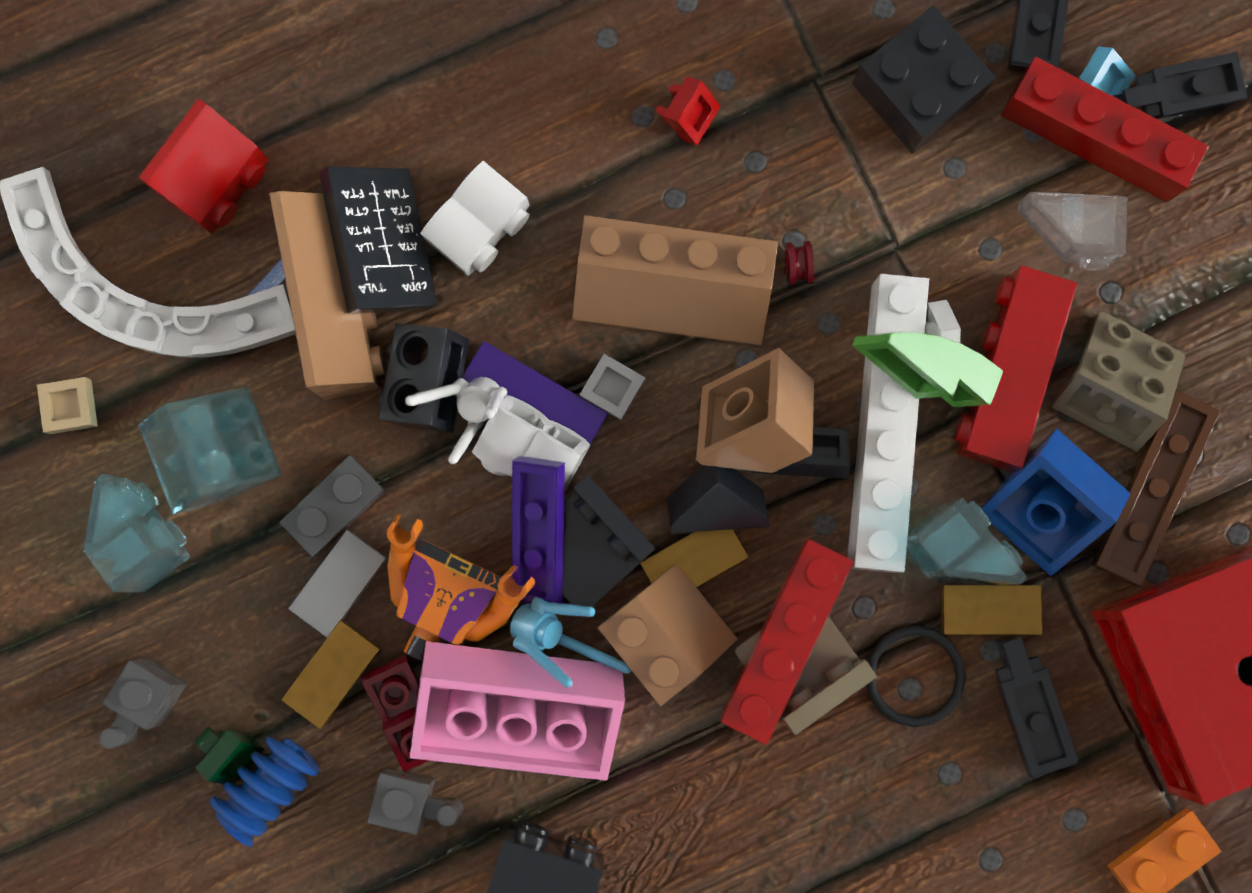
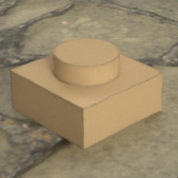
(67, 405)

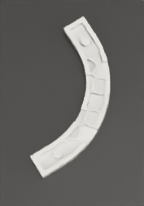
(98, 303)

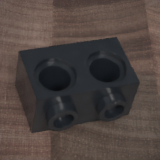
(409, 376)

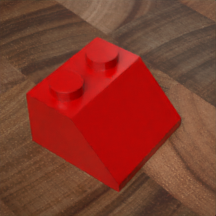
(205, 168)

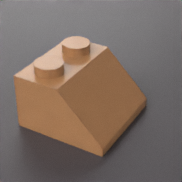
(757, 416)
(668, 634)

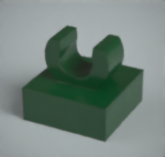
(225, 754)

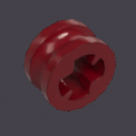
(799, 263)

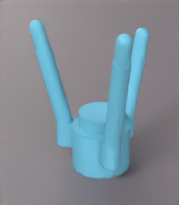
(538, 628)

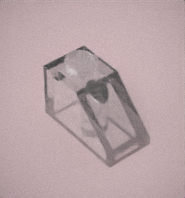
(1079, 226)

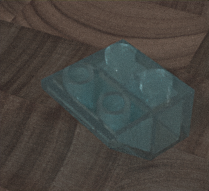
(208, 449)
(129, 537)
(959, 547)

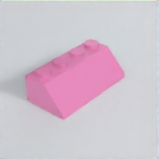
(514, 715)

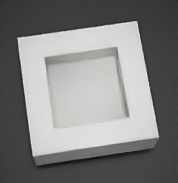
(942, 321)

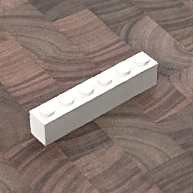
(886, 435)

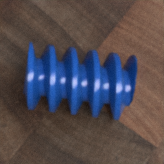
(264, 789)

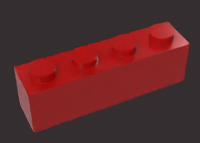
(1104, 130)
(1025, 348)
(785, 641)

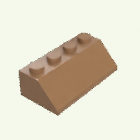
(674, 280)
(331, 343)

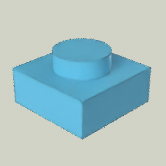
(1107, 71)

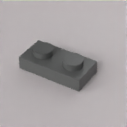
(332, 506)

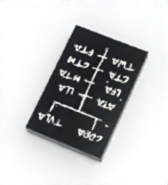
(378, 239)

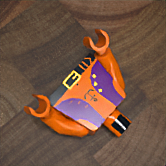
(445, 592)

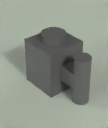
(142, 699)
(406, 800)

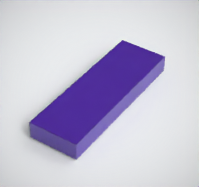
(537, 390)
(538, 526)

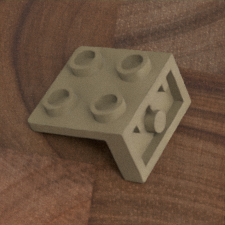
(1122, 383)
(826, 680)

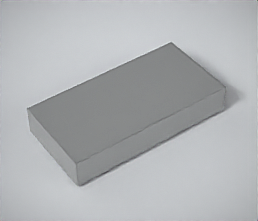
(338, 583)

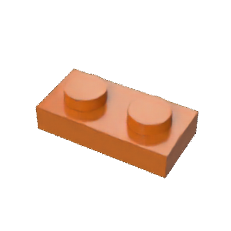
(1165, 855)

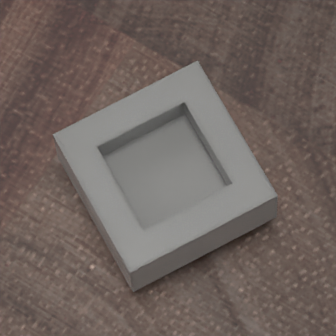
(612, 387)

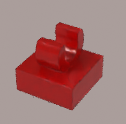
(690, 110)

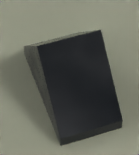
(715, 501)

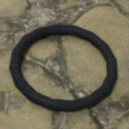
(958, 667)

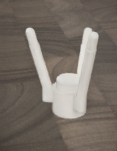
(475, 403)

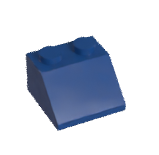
(1056, 503)

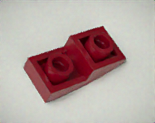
(395, 695)

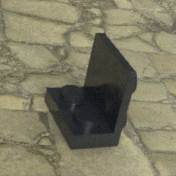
(598, 544)

